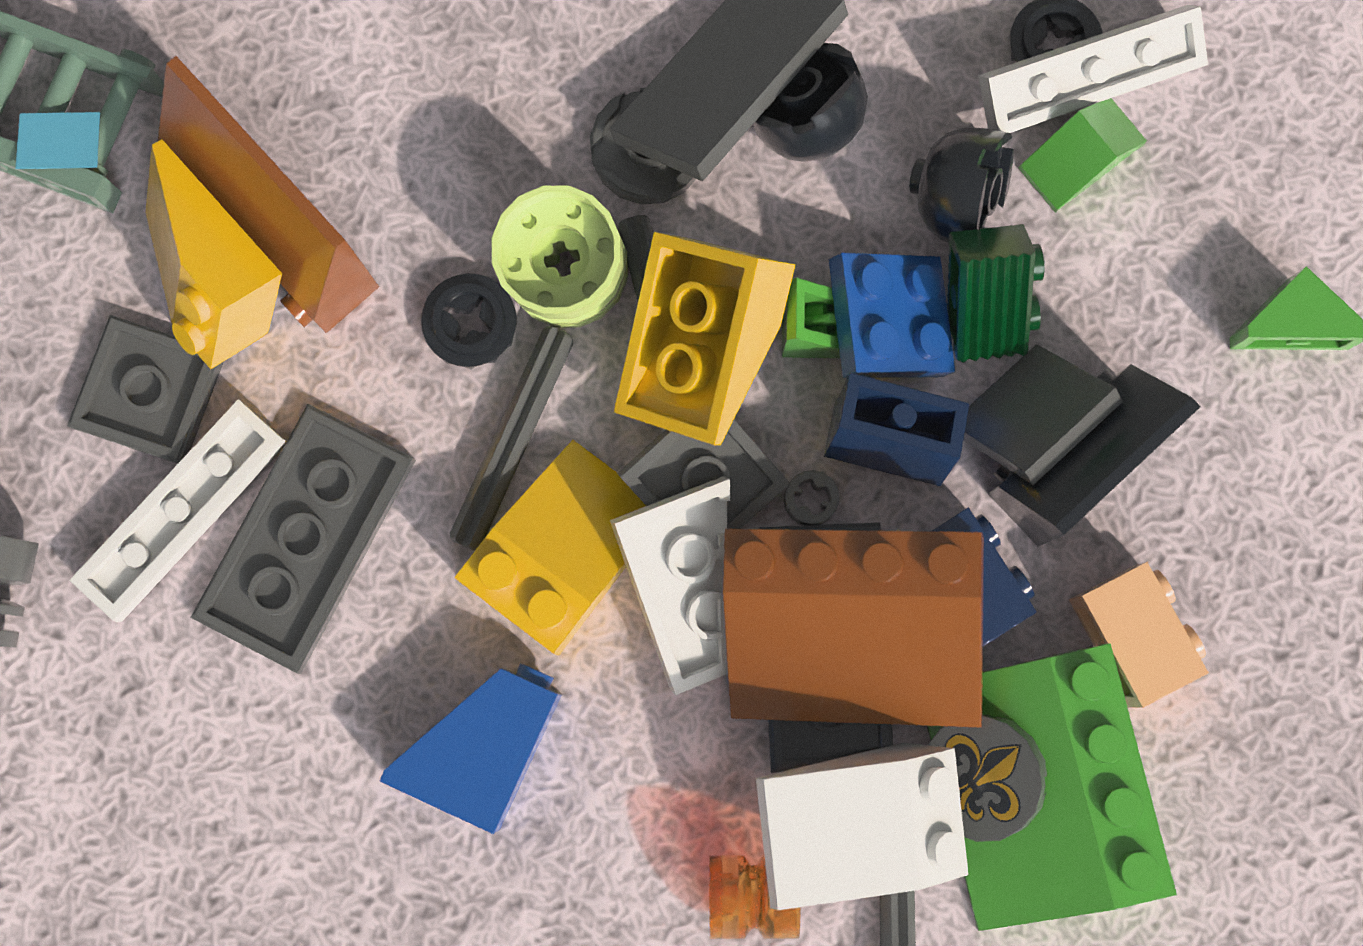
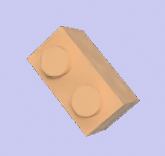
(1145, 634)

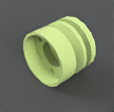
(530, 241)

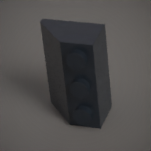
(1099, 461)

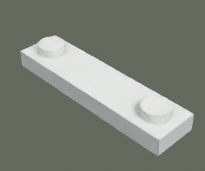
(1094, 69)
(178, 511)

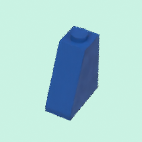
(480, 749)

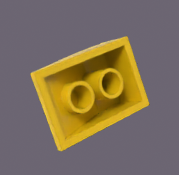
(210, 270)
(700, 335)
(554, 549)

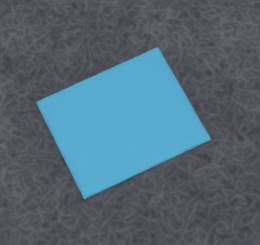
(58, 140)

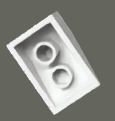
(862, 826)

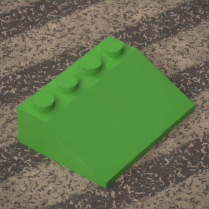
(1098, 828)

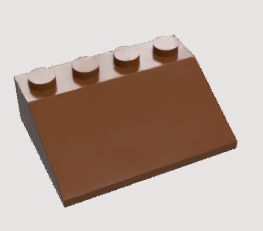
(315, 261)
(855, 626)

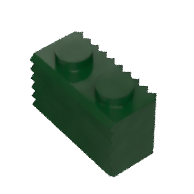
(992, 291)

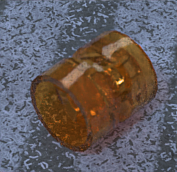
(742, 901)

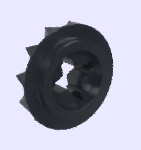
(1061, 17)
(461, 295)

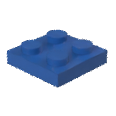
(891, 315)

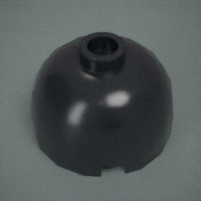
(817, 108)
(962, 180)

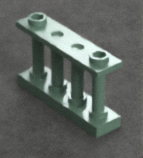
(128, 70)

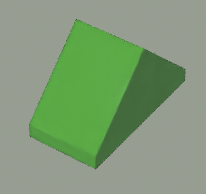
(1081, 152)
(1301, 317)
(809, 322)

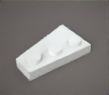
(678, 577)

